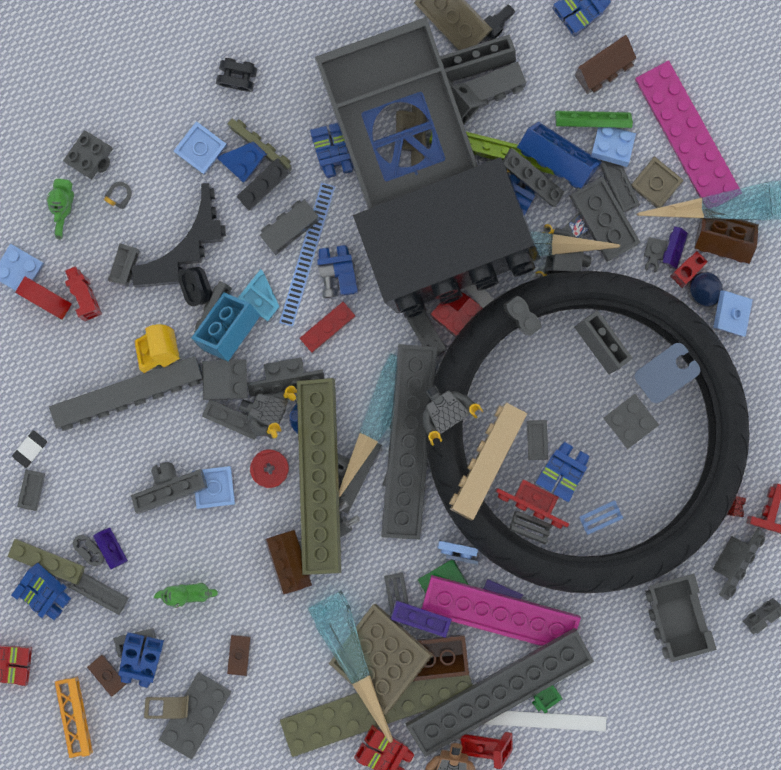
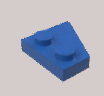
(243, 160)

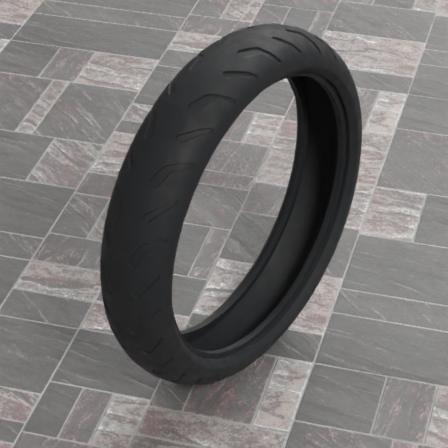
(726, 433)

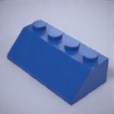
(559, 155)

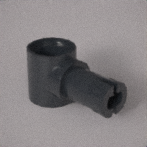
(497, 21)

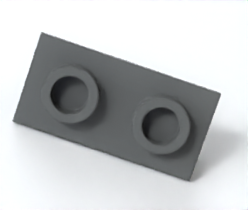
(756, 620)

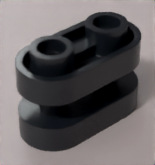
(230, 66)
(195, 286)

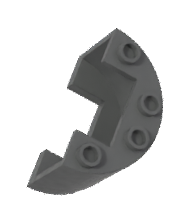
(679, 618)

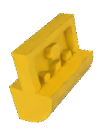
(156, 347)

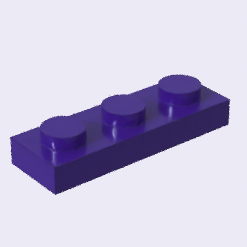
(420, 619)

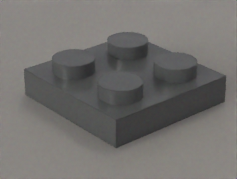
(631, 421)

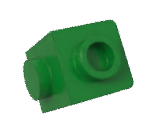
(546, 699)

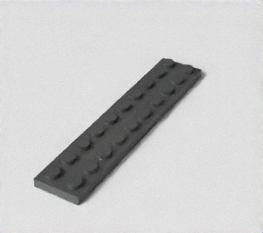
(408, 443)
(499, 692)

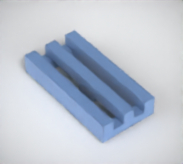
(585, 524)

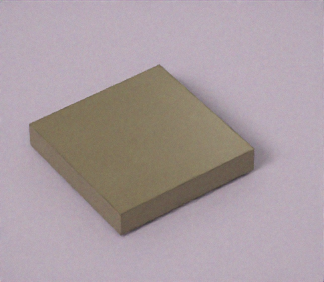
(656, 183)

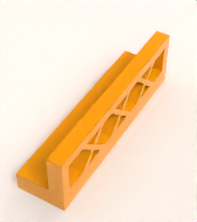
(78, 716)

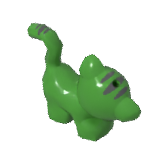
(60, 203)
(179, 595)

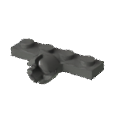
(354, 486)
(168, 487)

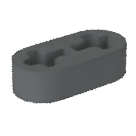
(85, 553)

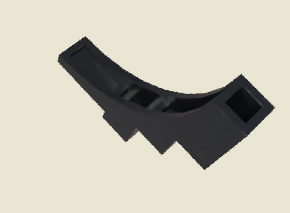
(189, 251)

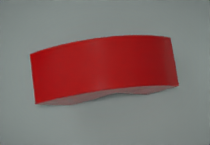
(43, 298)

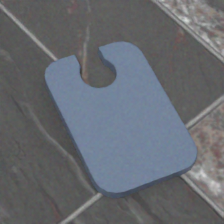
(662, 376)

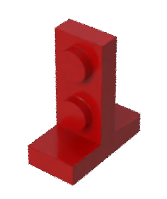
(769, 511)
(488, 748)

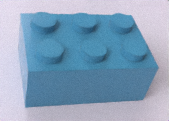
(226, 326)

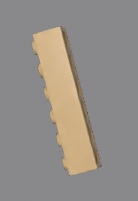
(488, 461)

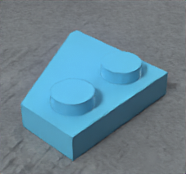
(260, 296)

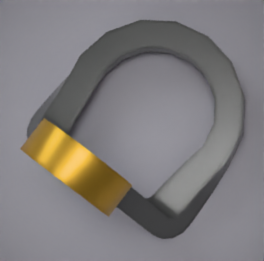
(124, 203)

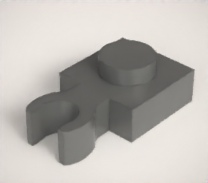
(654, 250)

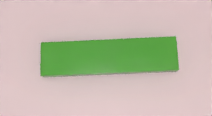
(593, 119)

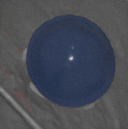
(705, 289)

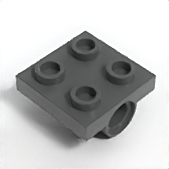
(89, 155)

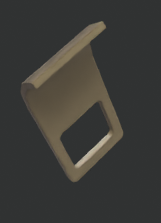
(172, 707)

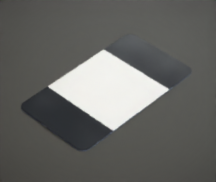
(29, 449)

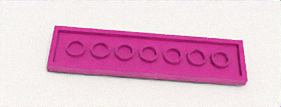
(685, 131)
(497, 612)

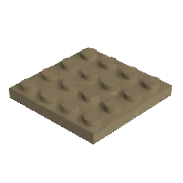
(390, 655)

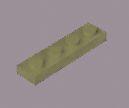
(239, 128)
(51, 562)

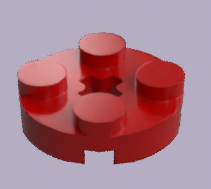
(264, 478)

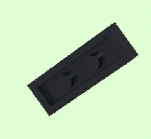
(263, 184)

